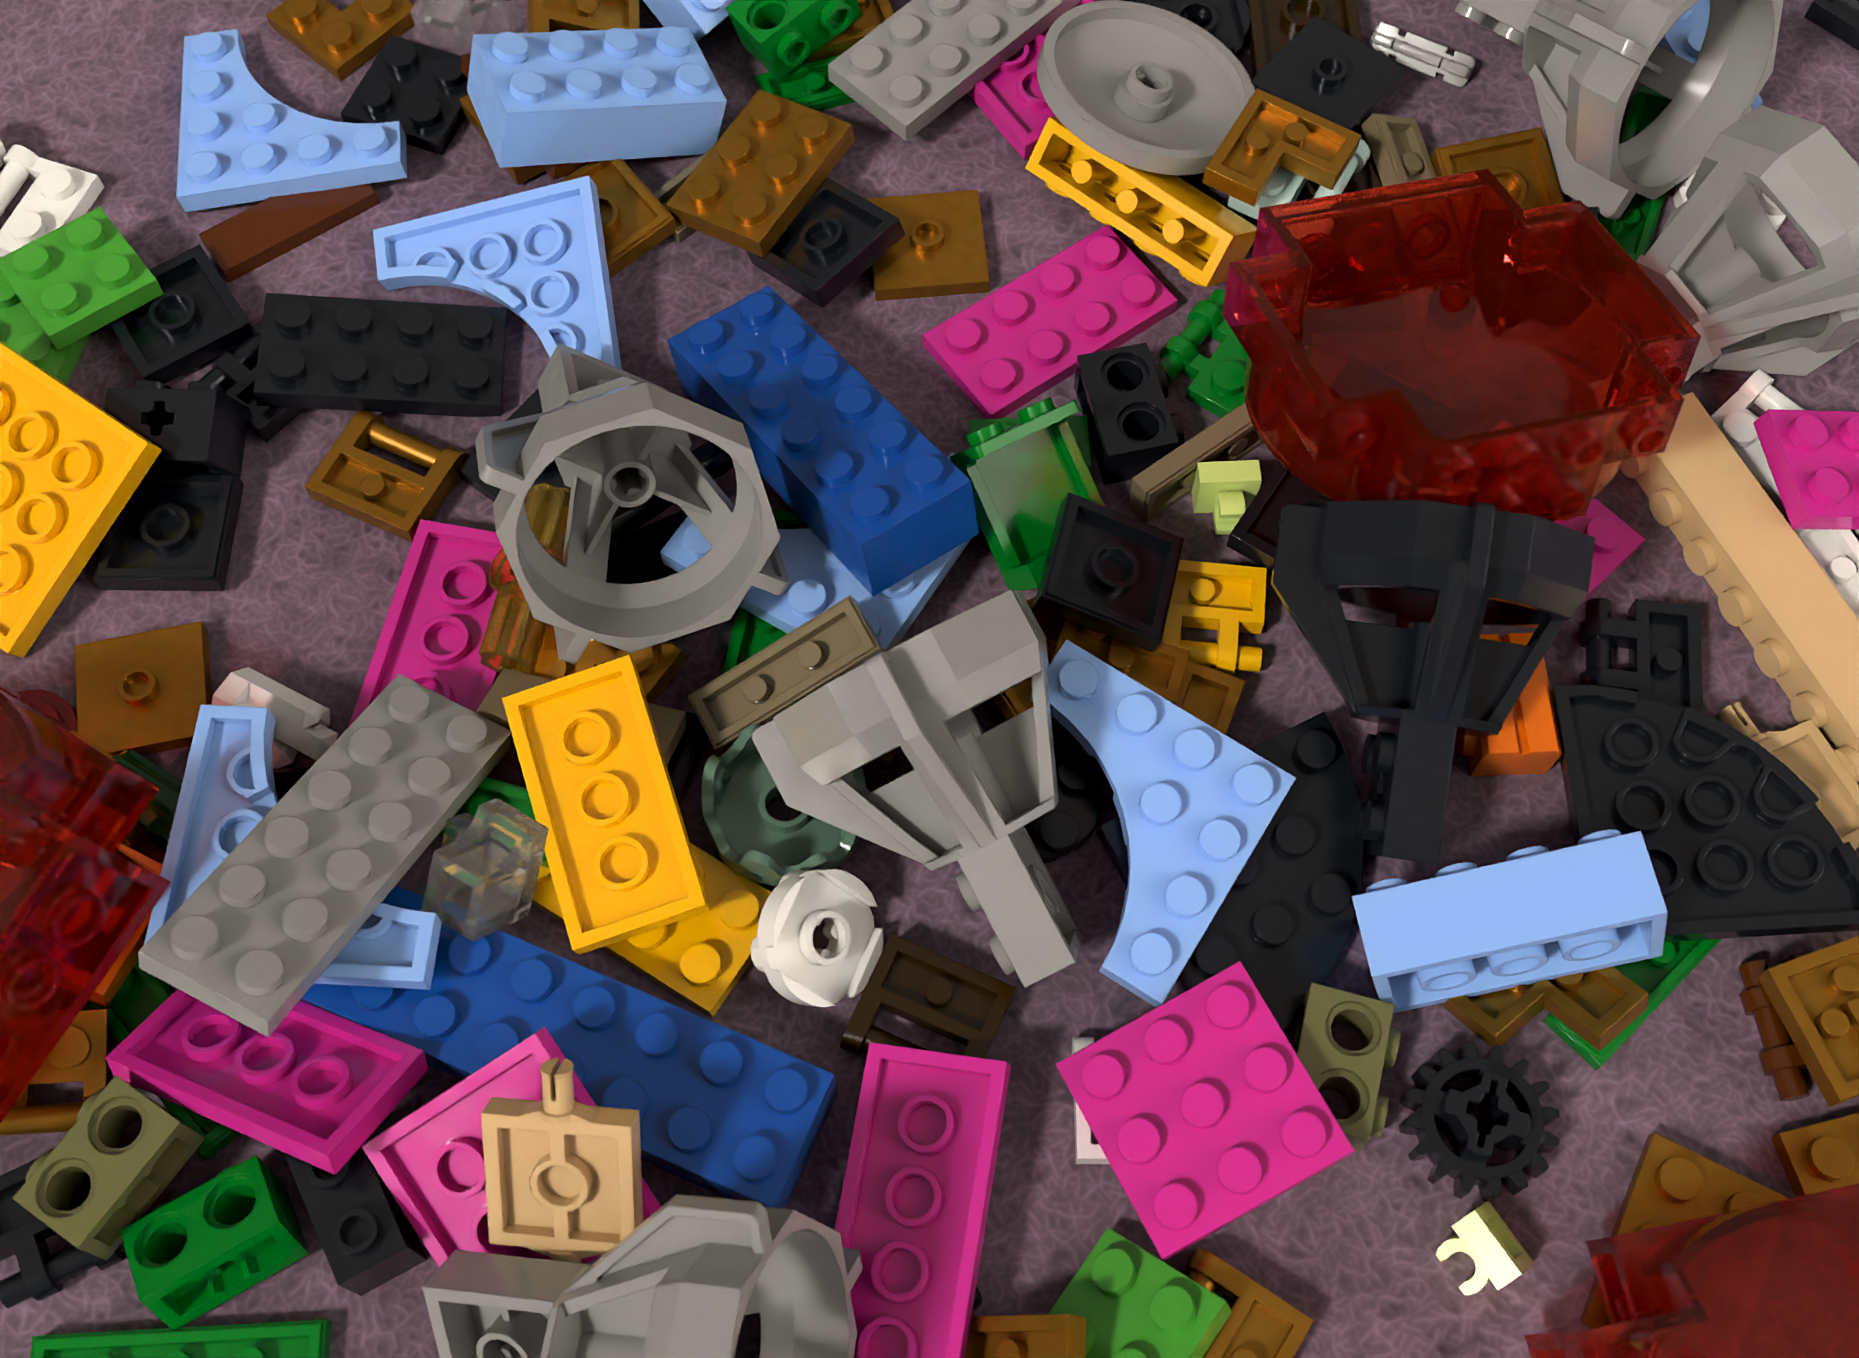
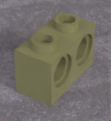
(1349, 1072)
(122, 1179)

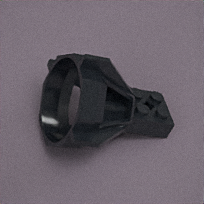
(1429, 675)

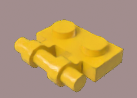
(1221, 600)

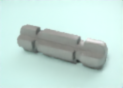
(1422, 54)

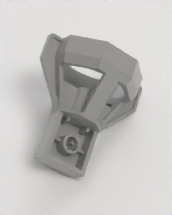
(1587, 63)
(1734, 271)
(614, 448)
(966, 785)
(659, 1292)

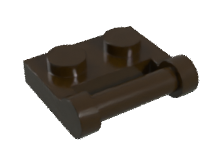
(931, 994)

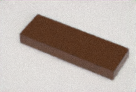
(281, 225)

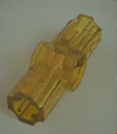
(512, 633)

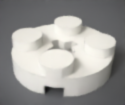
(786, 937)

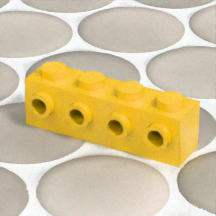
(1153, 209)

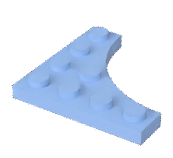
(252, 147)
(524, 250)
(821, 581)
(220, 802)
(1185, 810)

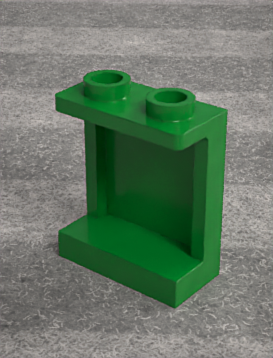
(1020, 484)

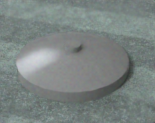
(1142, 85)

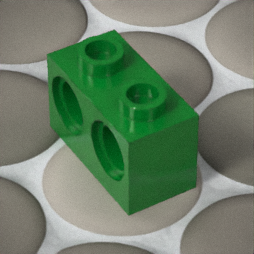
(789, 30)
(213, 1242)

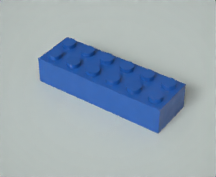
(827, 440)

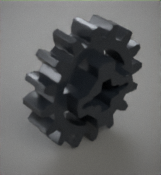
(1510, 1128)

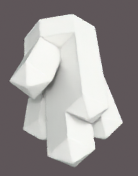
(299, 720)

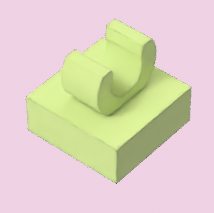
(1225, 491)
(1491, 1246)

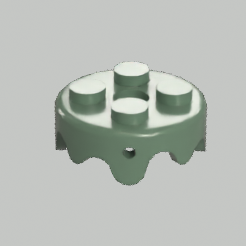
(747, 837)

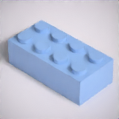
(594, 95)
(1512, 921)

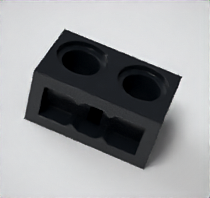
(1120, 414)

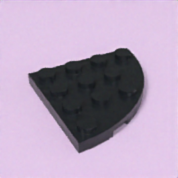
(1718, 813)
(1297, 887)

